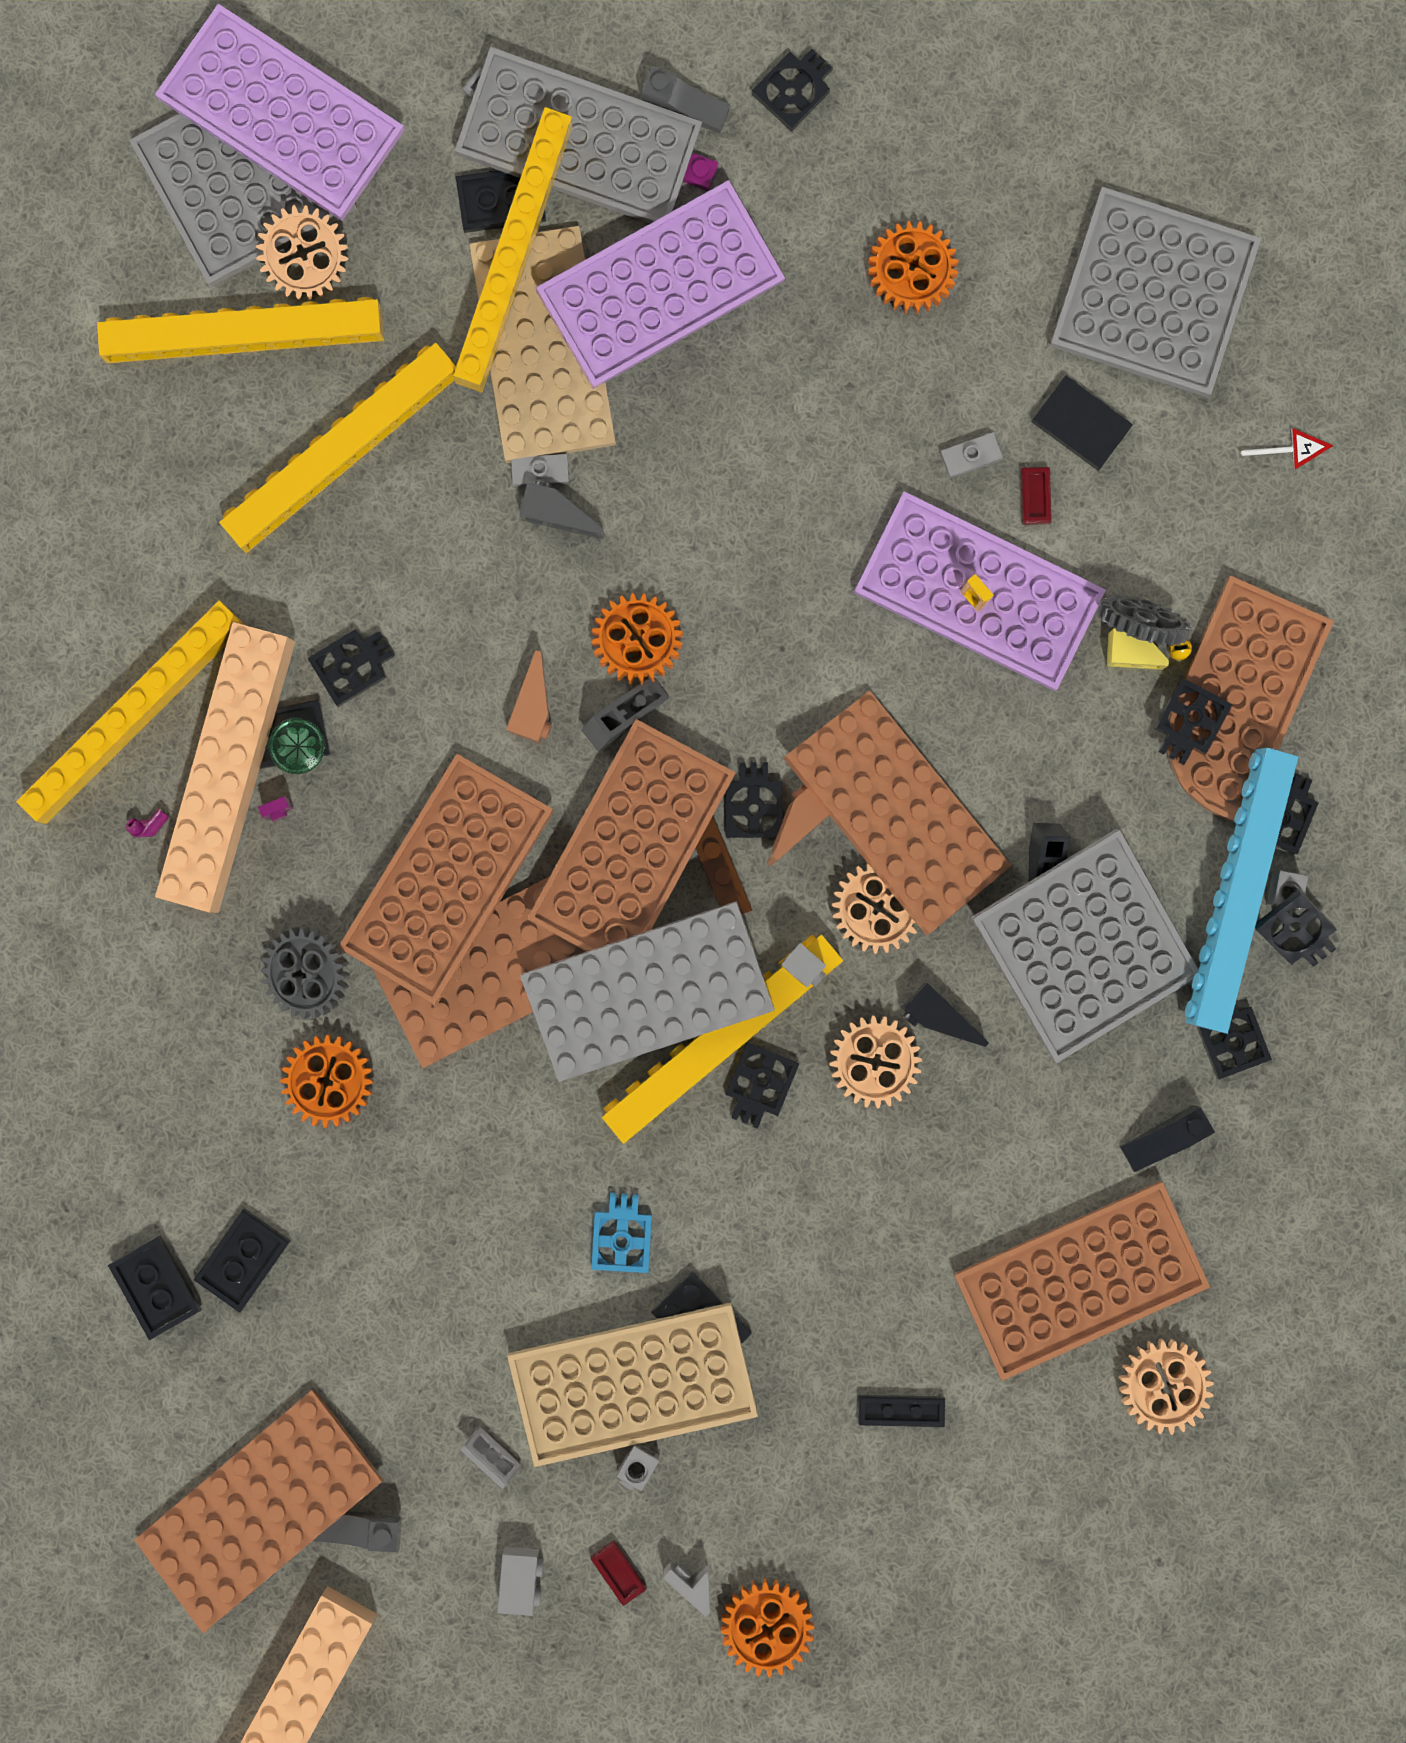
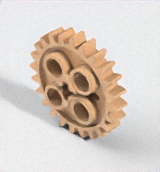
(290, 227)
(863, 929)
(869, 1086)
(1189, 1376)

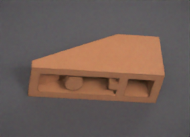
(531, 709)
(799, 820)

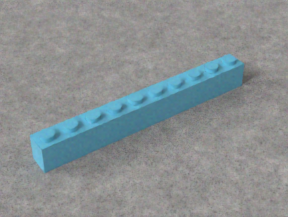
(1241, 889)

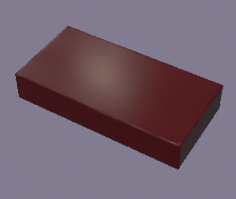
(1036, 496)
(618, 1573)

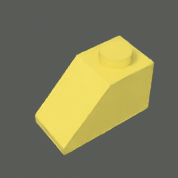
(1133, 653)

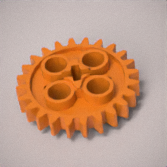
(923, 245)
(616, 652)
(302, 1072)
(782, 1648)

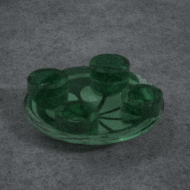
(296, 746)

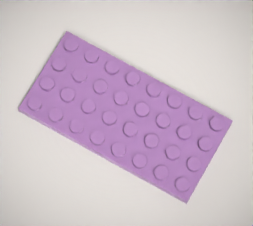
(280, 112)
(660, 284)
(1035, 606)

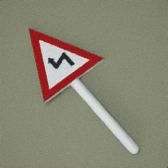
(1303, 448)

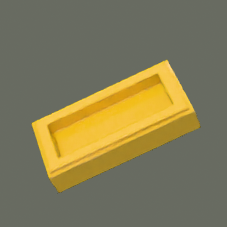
(976, 593)

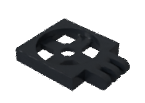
(809, 73)
(370, 653)
(1180, 740)
(753, 782)
(1308, 806)
(1310, 943)
(1262, 1053)
(752, 1104)

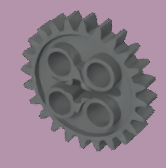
(1144, 620)
(305, 972)

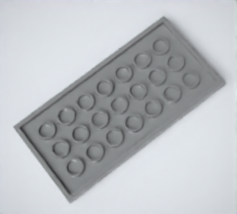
(618, 149)
(647, 991)

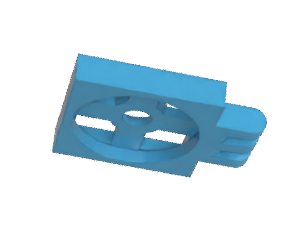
(623, 1214)

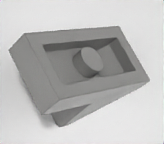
(693, 1591)

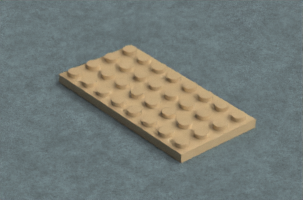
(536, 381)
(632, 1384)

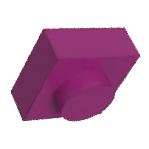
(700, 172)
(276, 809)

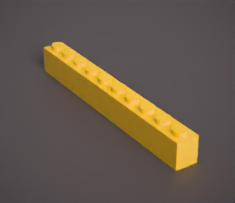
(513, 250)
(240, 330)
(339, 448)
(129, 714)
(706, 1052)

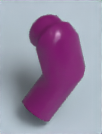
(149, 827)

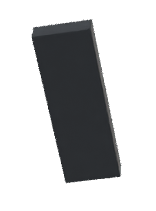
(901, 1411)

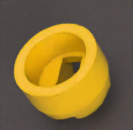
(1180, 654)

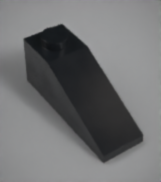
(1047, 848)
(935, 1013)
(1168, 1138)

